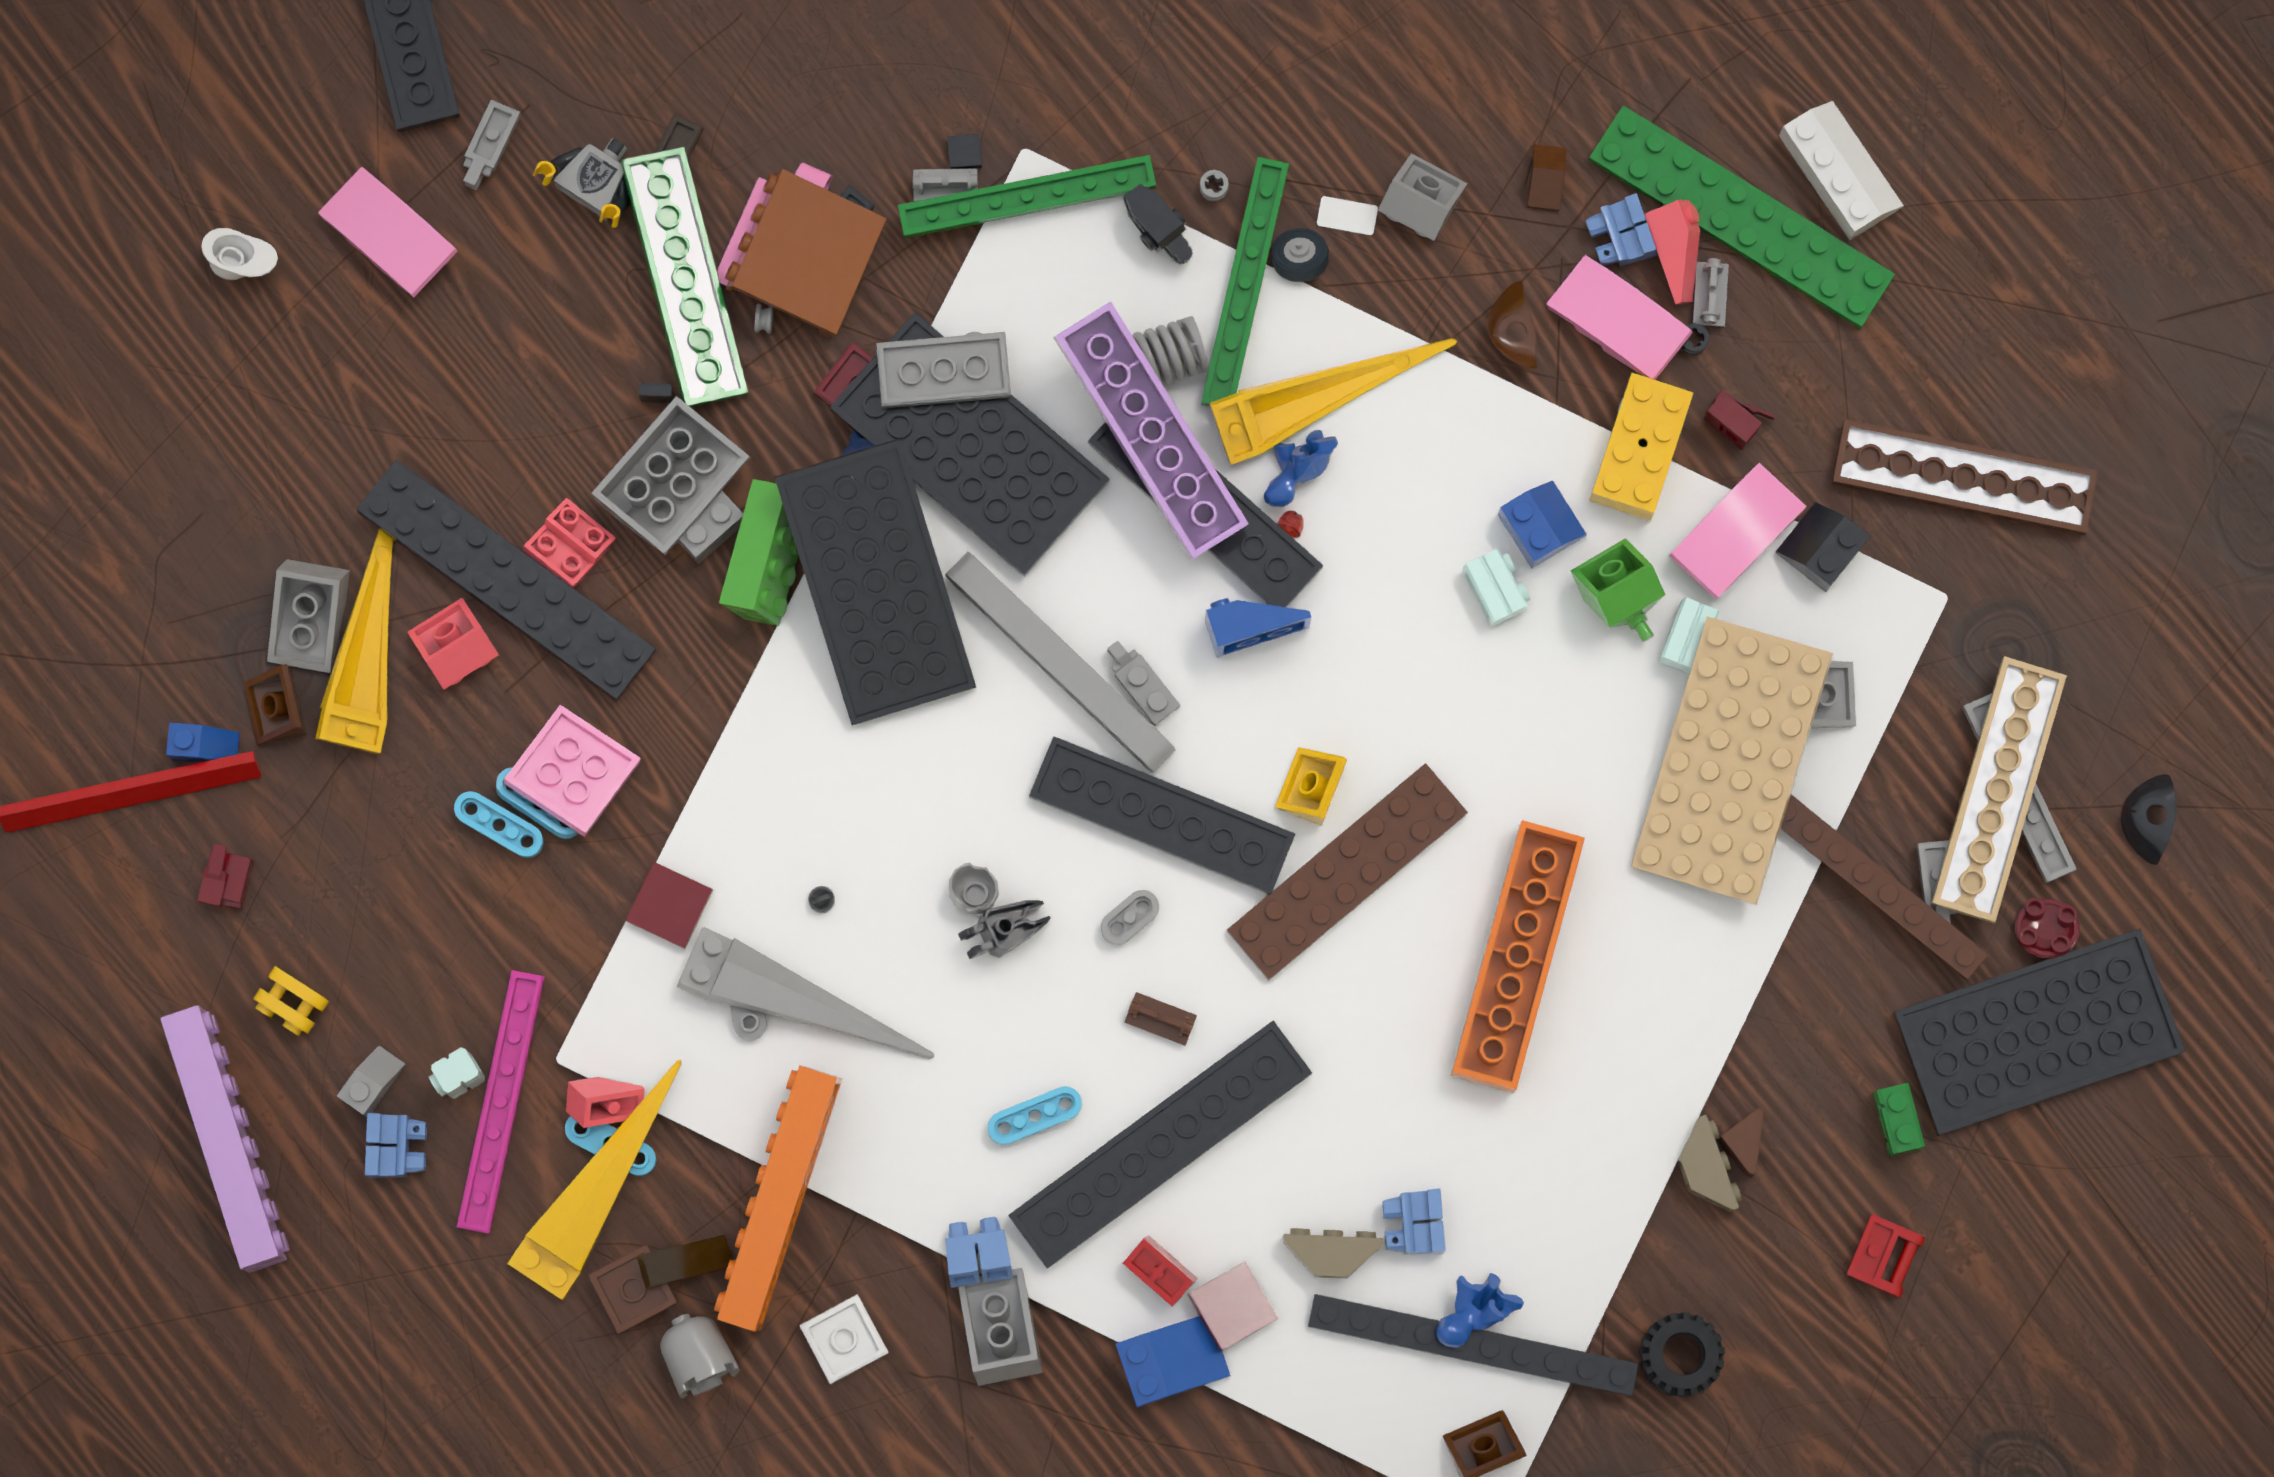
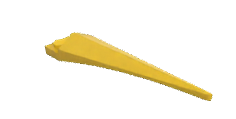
(1276, 410)
(357, 689)
(566, 1233)

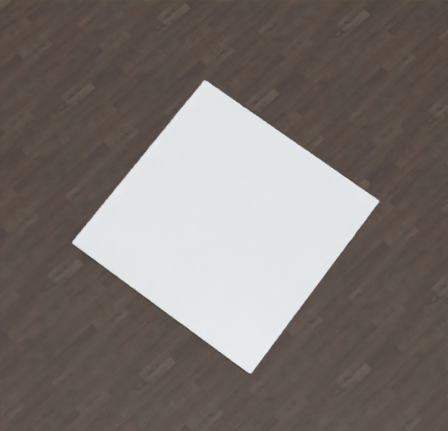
(1396, 672)

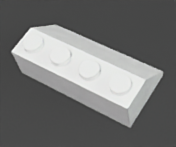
(1840, 169)

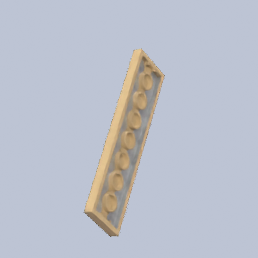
(1998, 790)

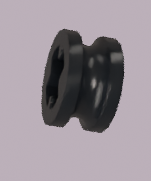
(1700, 331)

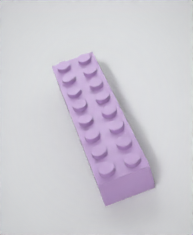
(1151, 430)
(224, 1139)

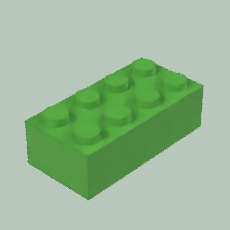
(761, 559)

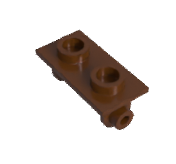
(1160, 1018)

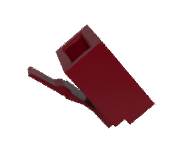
(1735, 419)
(225, 879)

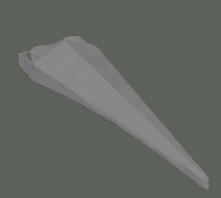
(744, 978)

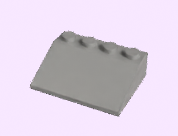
(670, 476)

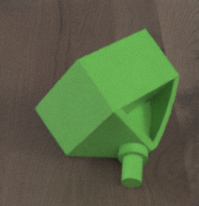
(1620, 587)

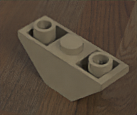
(1706, 1168)
(1332, 1253)

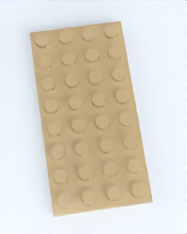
(1732, 760)

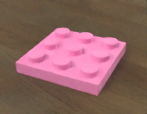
(572, 770)

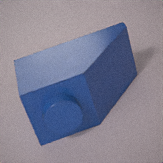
(200, 743)

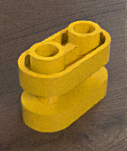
(295, 1020)

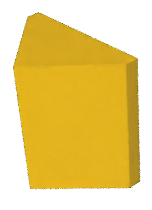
(1311, 784)

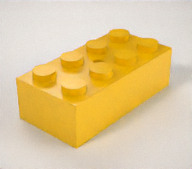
(1631, 474)

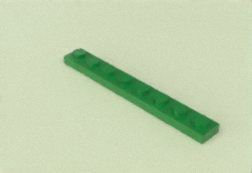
(1025, 196)
(1245, 280)

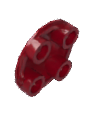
(2047, 928)

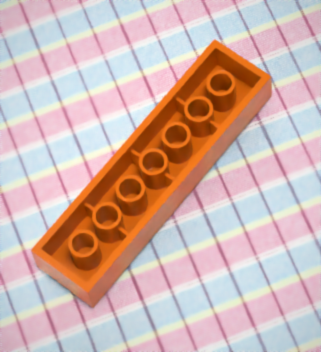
(1517, 956)
(779, 1198)

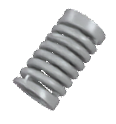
(1165, 342)

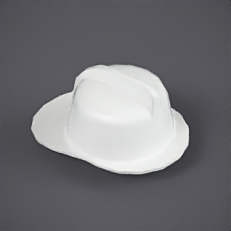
(237, 254)

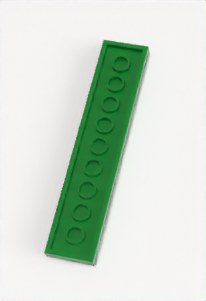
(1743, 217)

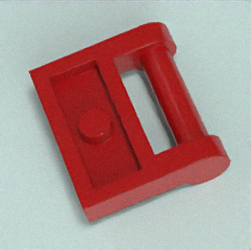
(1875, 1250)

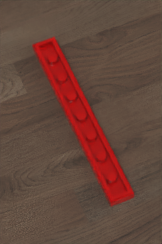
(129, 791)

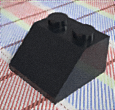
(1822, 545)

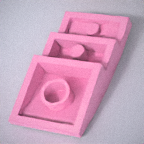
(387, 232)
(1619, 318)
(1737, 531)

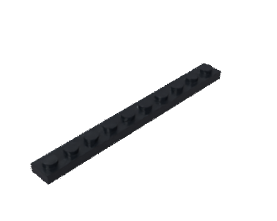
(1481, 1348)

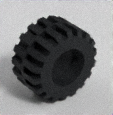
(1710, 1349)

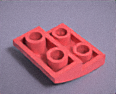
(569, 543)

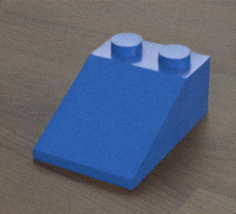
(1247, 624)
(1171, 1361)

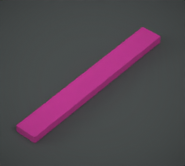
(500, 1102)

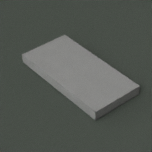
(943, 370)

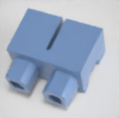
(1627, 231)
(393, 1131)
(1416, 1207)
(962, 1251)

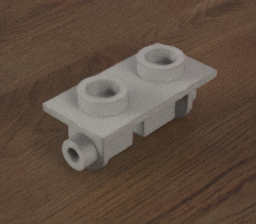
(942, 182)
(1710, 293)

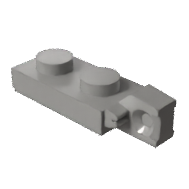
(489, 142)
(1142, 684)
(1930, 862)

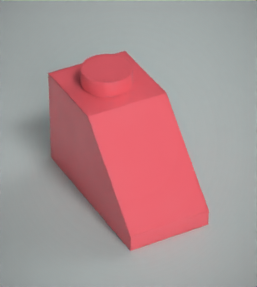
(602, 1100)

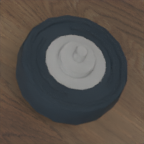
(1300, 255)

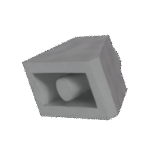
(371, 1081)

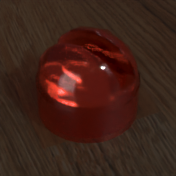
(1291, 523)

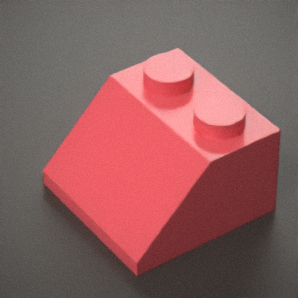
(453, 643)

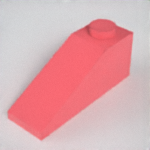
(1677, 243)

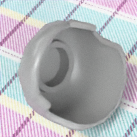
(973, 889)

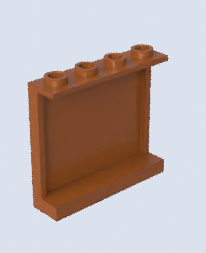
(805, 251)

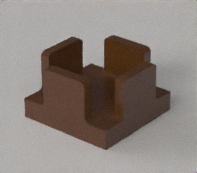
(625, 1295)

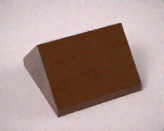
(274, 706)
(1484, 1445)

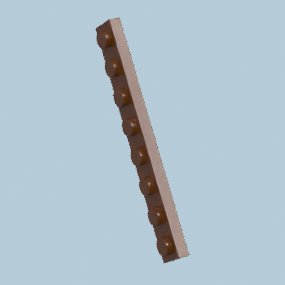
(1881, 889)

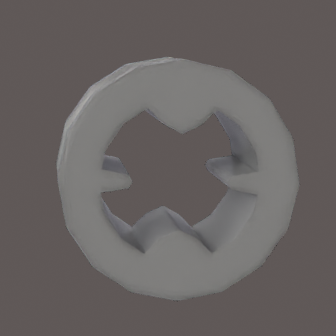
(1209, 193)
(764, 319)

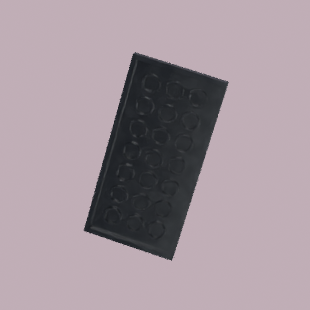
(981, 461)
(875, 581)
(2039, 1032)

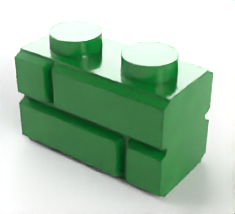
(1898, 1119)

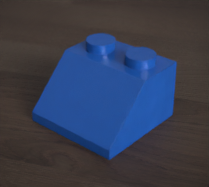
(1541, 523)

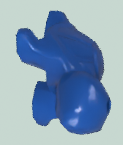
(1299, 466)
(1476, 1309)

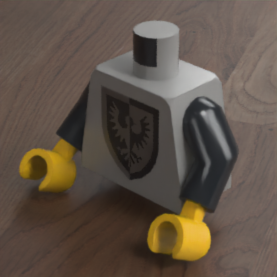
(591, 178)

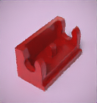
(1160, 1270)

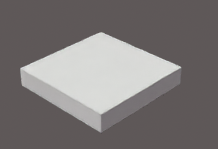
(844, 1339)

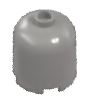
(696, 1355)

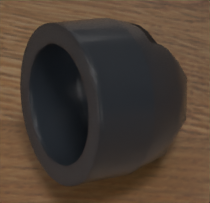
(824, 905)

